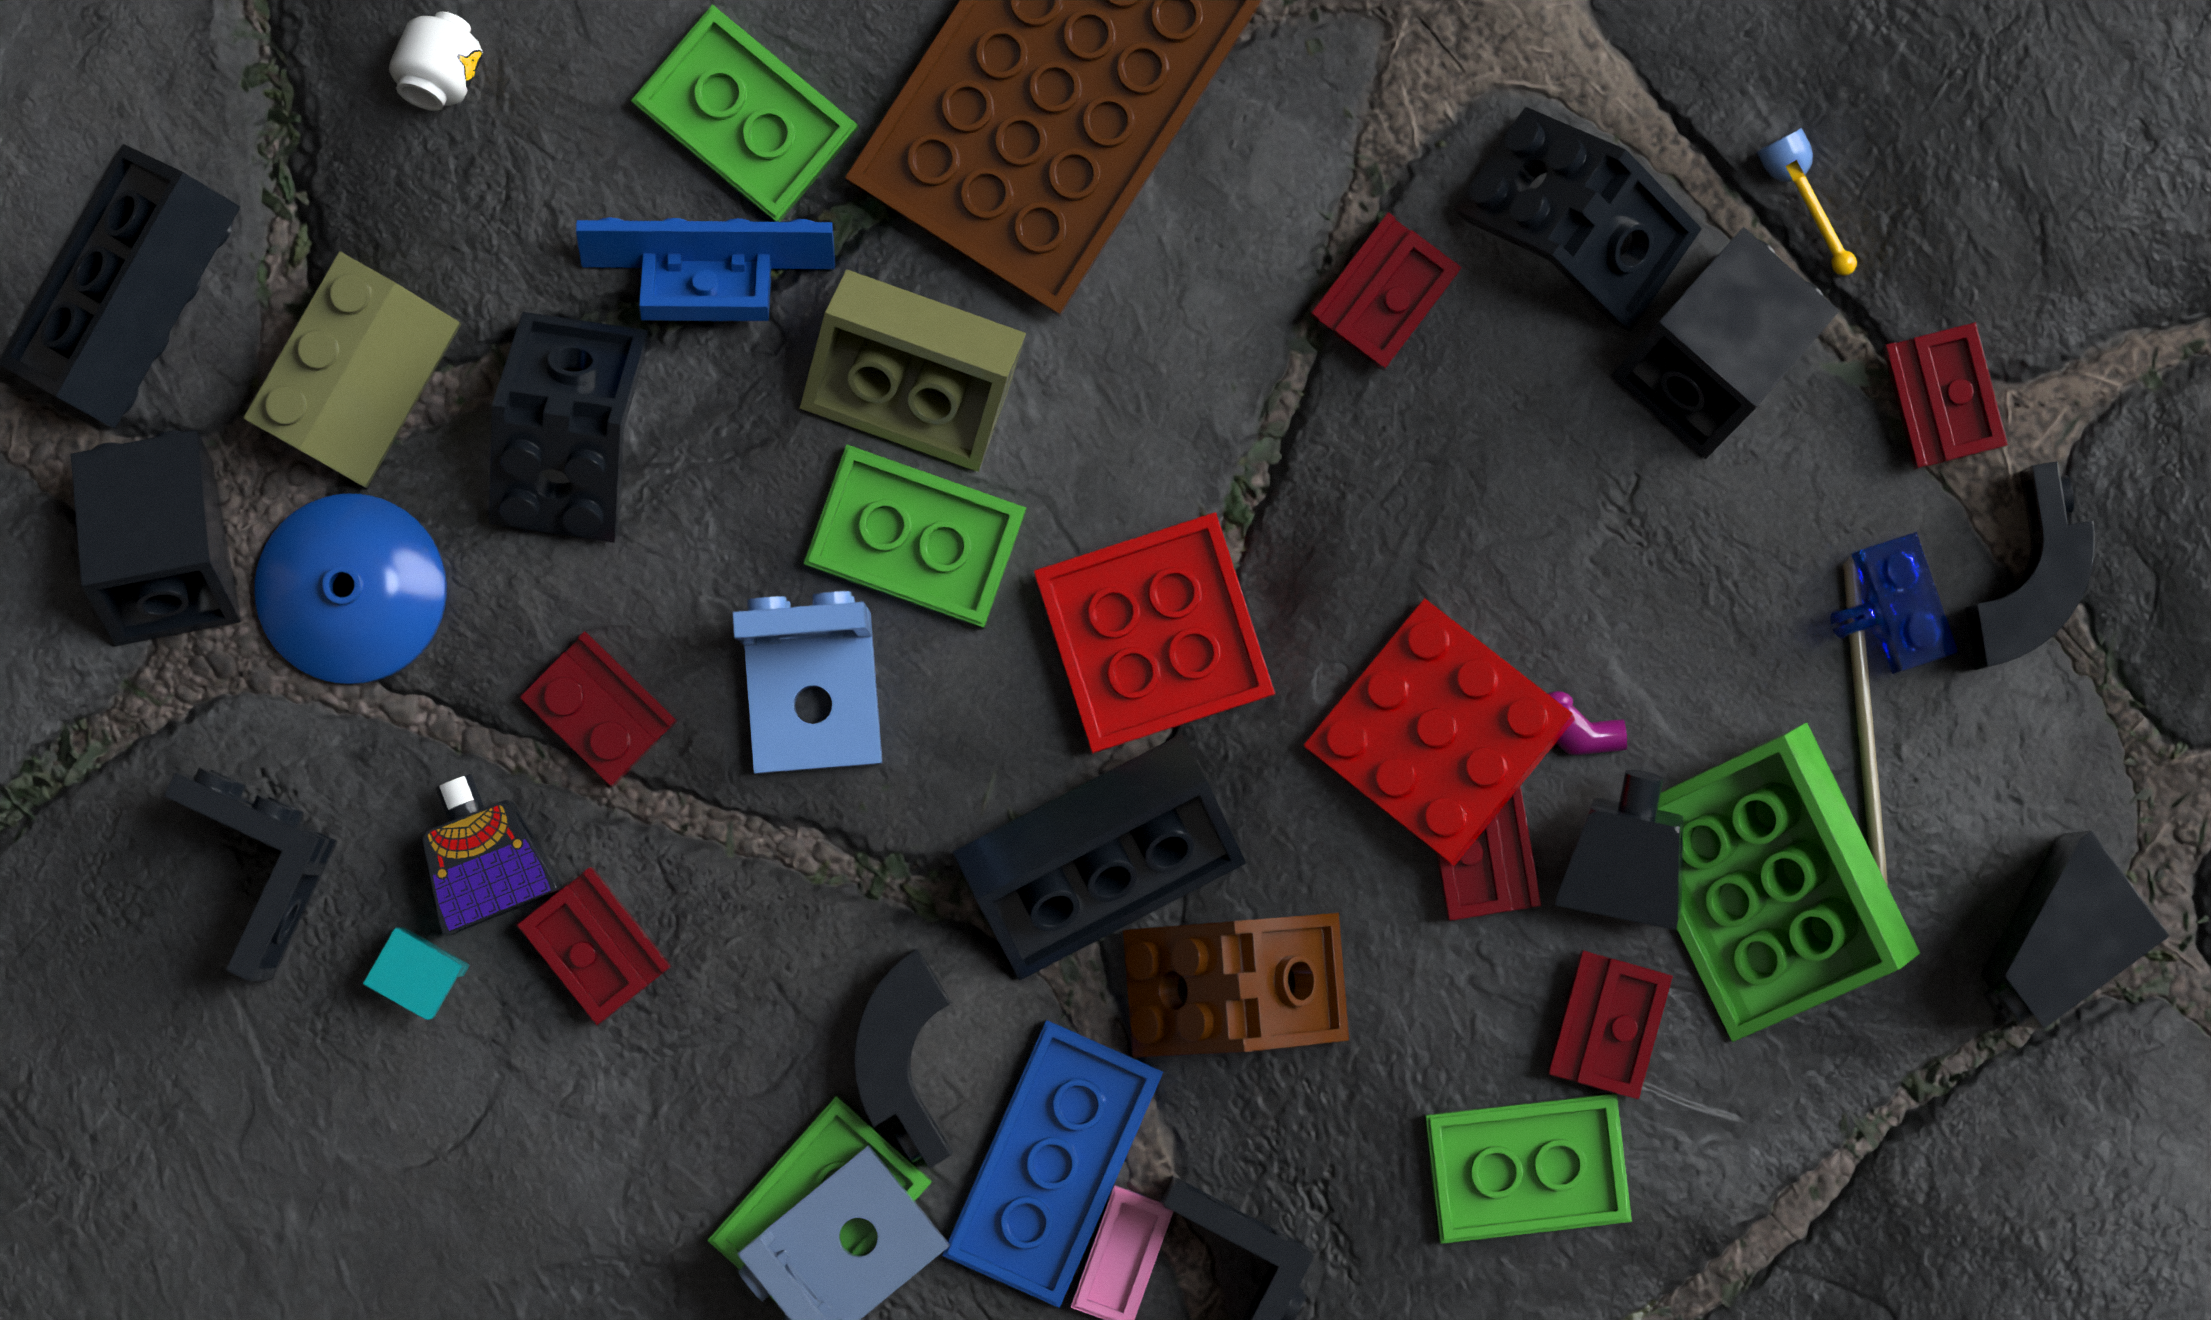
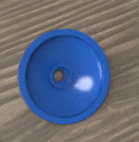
(394, 597)

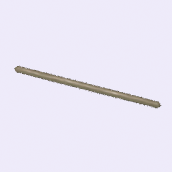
(1865, 724)

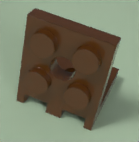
(1236, 985)

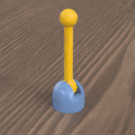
(1790, 161)

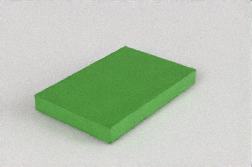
(745, 114)
(915, 536)
(813, 1158)
(1528, 1168)

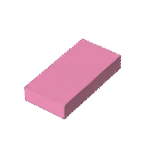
(1122, 1256)

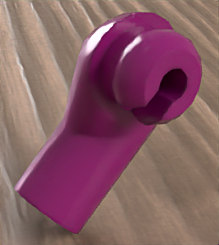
(1589, 737)

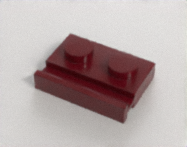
(1385, 291)
(1945, 396)
(598, 709)
(1495, 871)
(594, 945)
(1609, 1024)

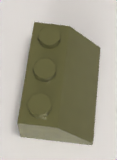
(352, 370)
(911, 370)

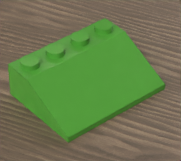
(1780, 886)

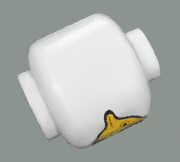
(435, 61)

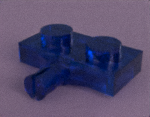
(1899, 604)

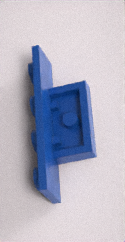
(705, 265)

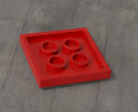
(1154, 632)
(1439, 732)

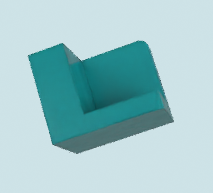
(415, 973)

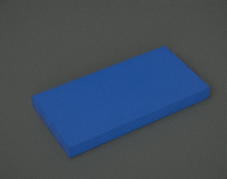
(1053, 1163)

